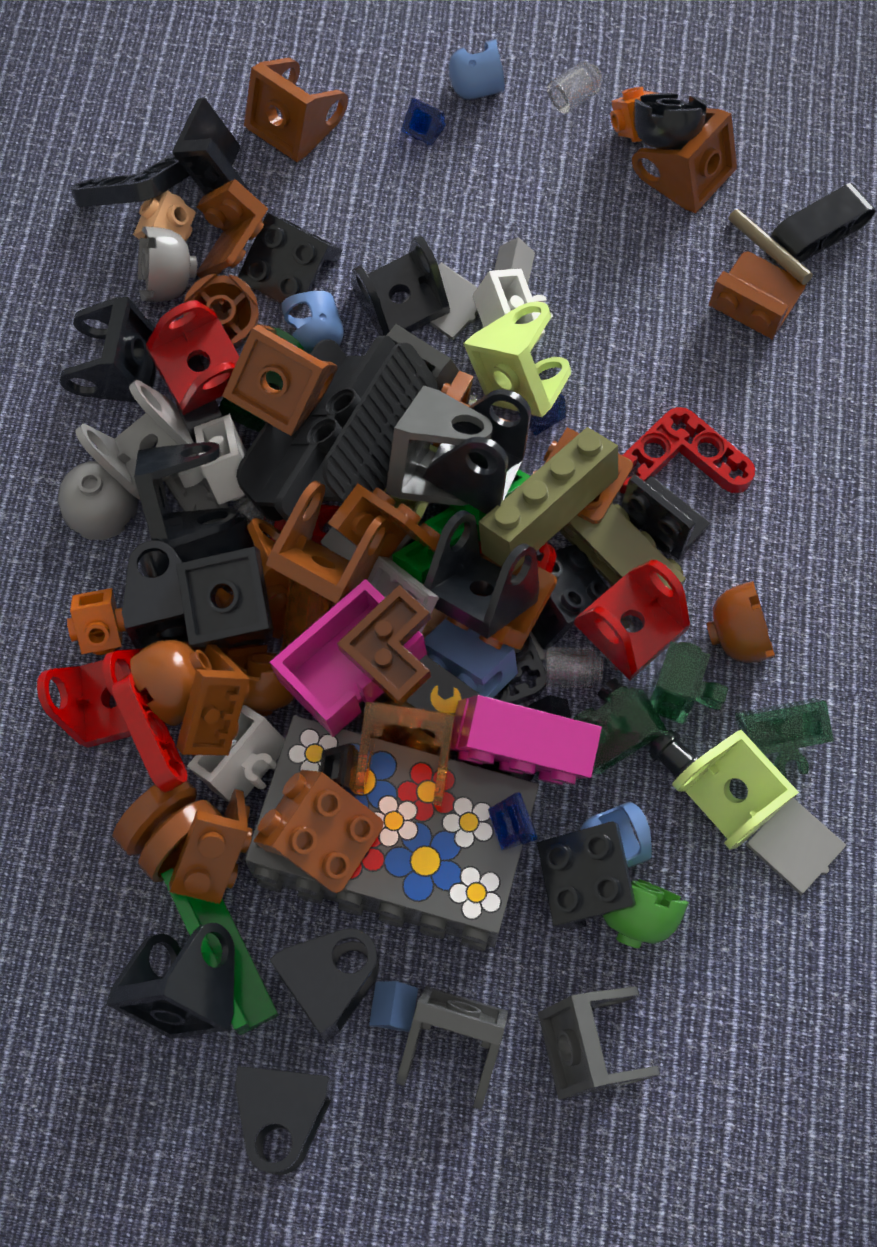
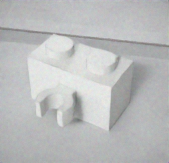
(503, 292)
(222, 471)
(249, 758)

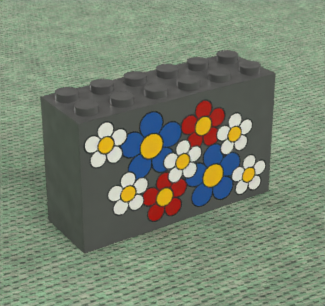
(429, 860)

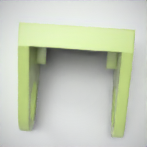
(504, 359)
(709, 782)

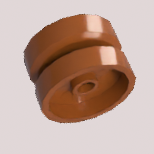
(159, 826)

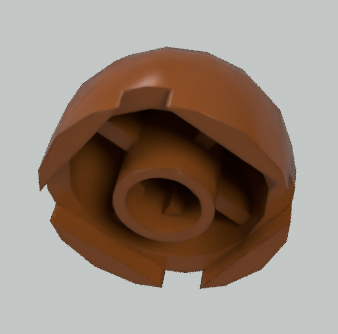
(232, 303)
(741, 625)
(168, 674)
(265, 690)

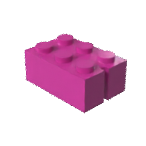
(322, 675)
(524, 740)

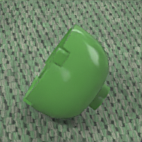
(651, 919)

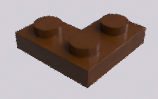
(378, 647)

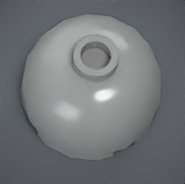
(164, 264)
(95, 502)

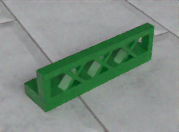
(251, 999)

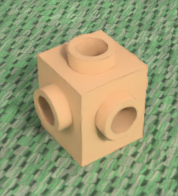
(166, 212)

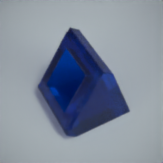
(423, 121)
(553, 416)
(512, 822)

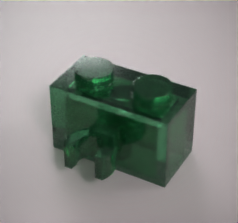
(681, 683)
(626, 725)
(786, 729)

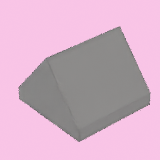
(515, 255)

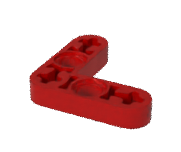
(677, 441)
(149, 735)

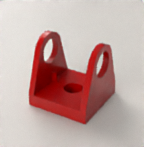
(177, 341)
(646, 597)
(86, 698)

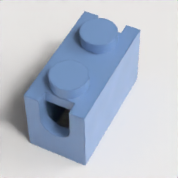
(471, 659)

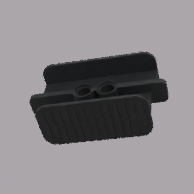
(344, 436)

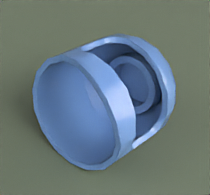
(477, 74)
(323, 323)
(634, 853)

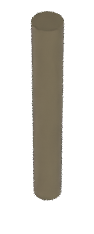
(770, 246)

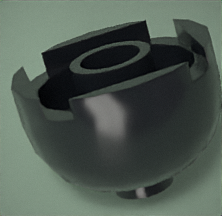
(667, 121)

